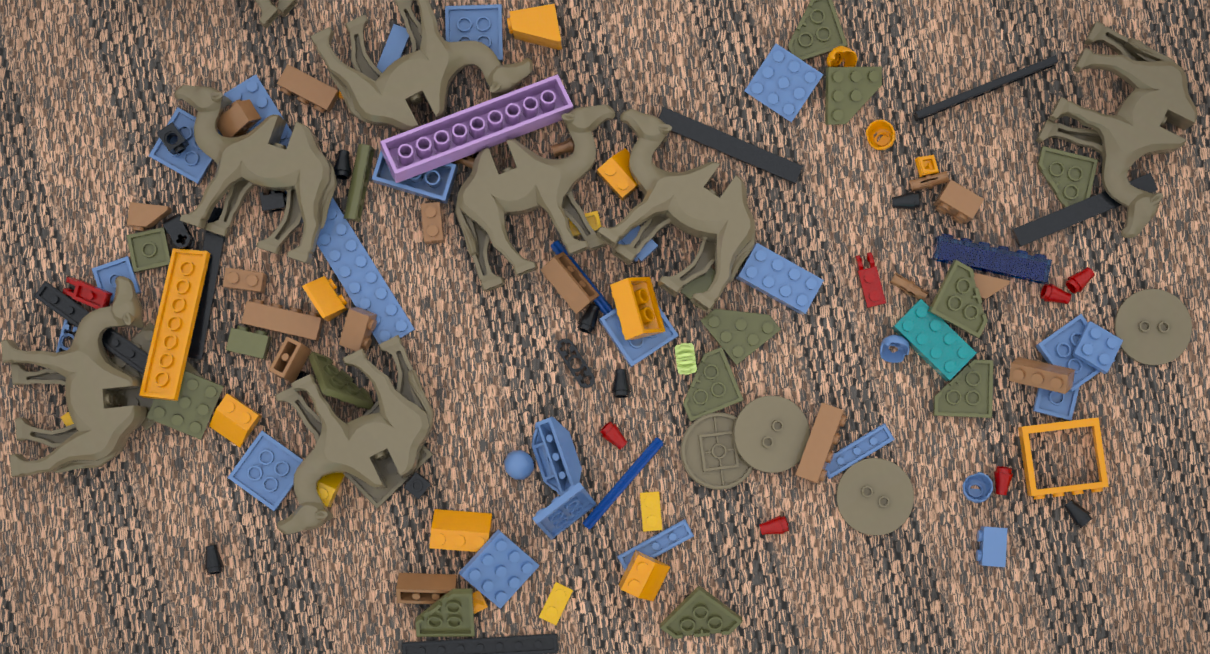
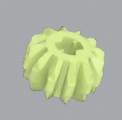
(685, 358)

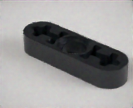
(572, 348)

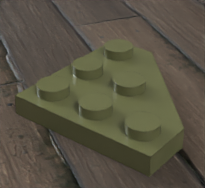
(817, 31)
(848, 91)
(1067, 174)
(960, 300)
(739, 331)
(338, 383)
(711, 386)
(967, 393)
(448, 616)
(700, 616)

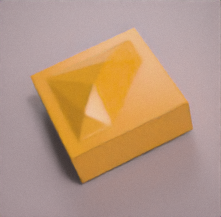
(926, 165)
(479, 602)

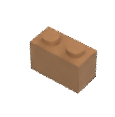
(238, 119)
(432, 223)
(245, 280)
(358, 329)
(290, 360)

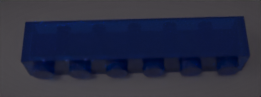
(992, 259)

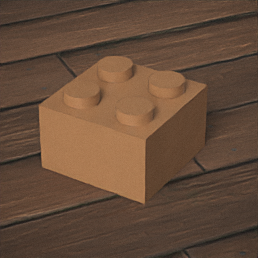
(958, 202)

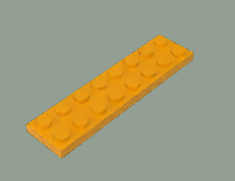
(174, 324)

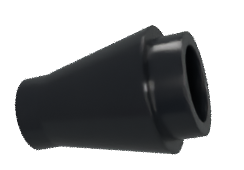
(342, 165)
(906, 201)
(589, 319)
(621, 385)
(1077, 513)
(213, 561)

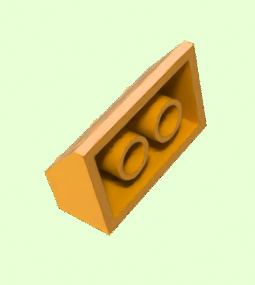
(637, 307)
(460, 530)

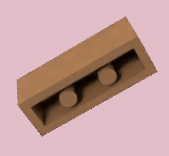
(307, 89)
(569, 282)
(1041, 375)
(423, 588)

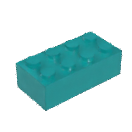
(934, 340)

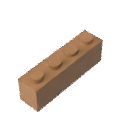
(283, 321)
(820, 444)

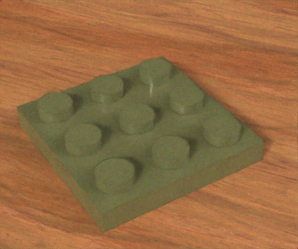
(192, 410)

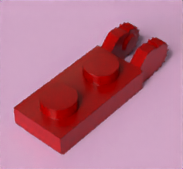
(870, 282)
(88, 293)

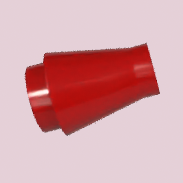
(1079, 280)
(1052, 293)
(613, 435)
(1003, 477)
(775, 526)

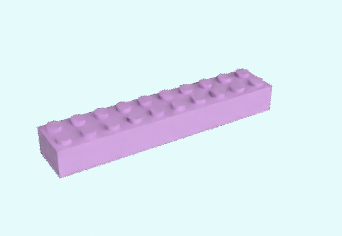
(475, 128)

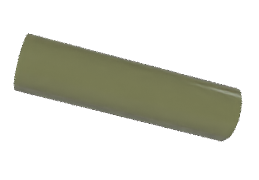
(359, 182)

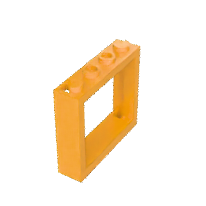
(1059, 491)

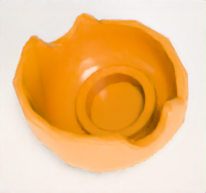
(841, 54)
(883, 128)

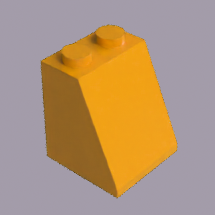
(536, 26)

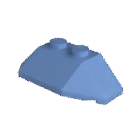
(556, 455)

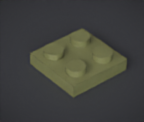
(149, 249)

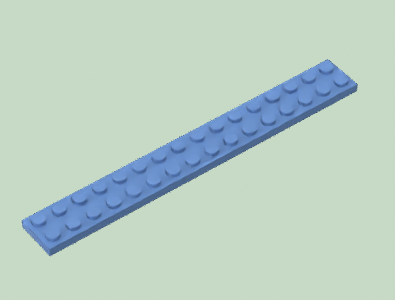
(339, 241)

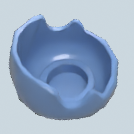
(897, 341)
(518, 464)
(983, 482)

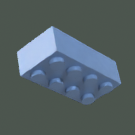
(431, 185)
(779, 279)

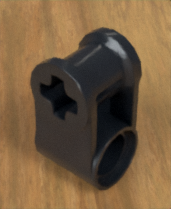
(177, 231)

